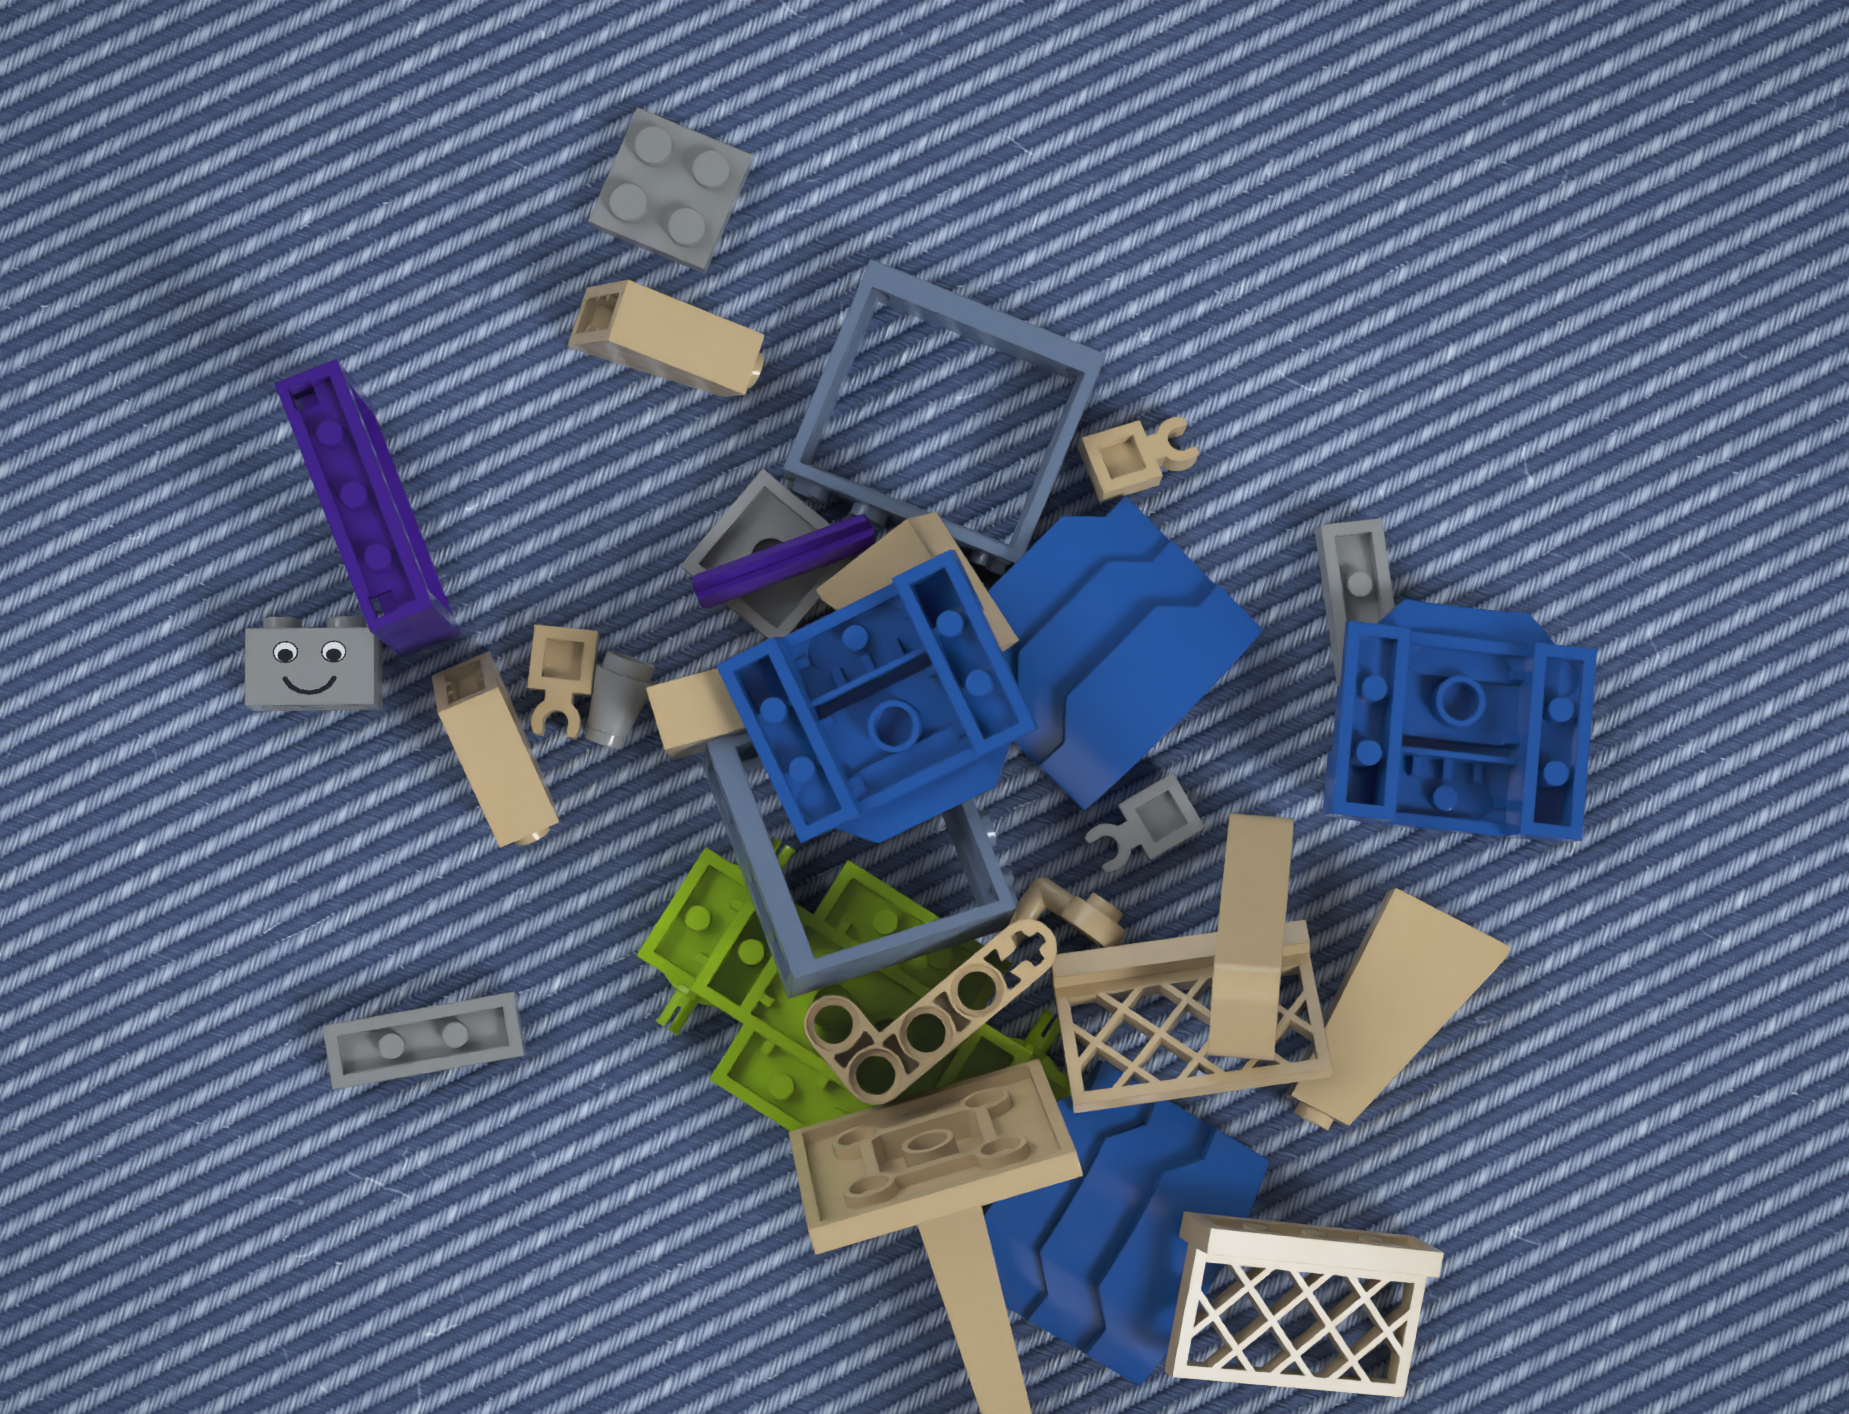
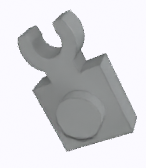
(1153, 820)

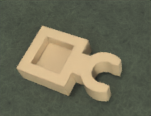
(1129, 461)
(561, 667)

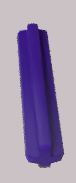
(783, 561)

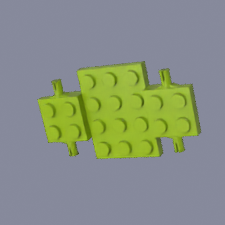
(720, 958)

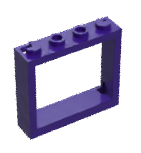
(367, 508)

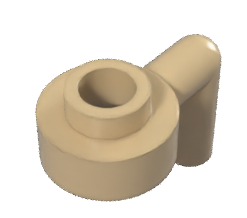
(1091, 918)

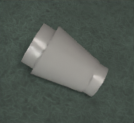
(617, 697)

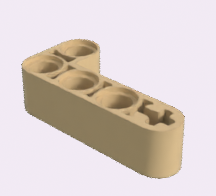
(1250, 937)
(939, 1002)

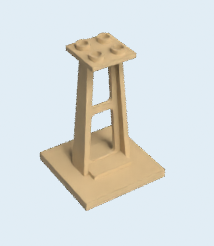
(934, 1167)

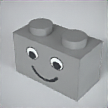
(313, 666)

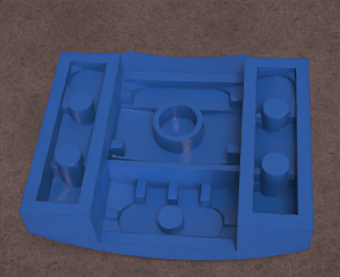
(1112, 644)
(882, 706)
(1461, 725)
(1104, 1250)

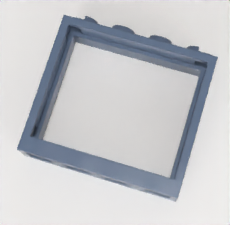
(974, 322)
(800, 972)

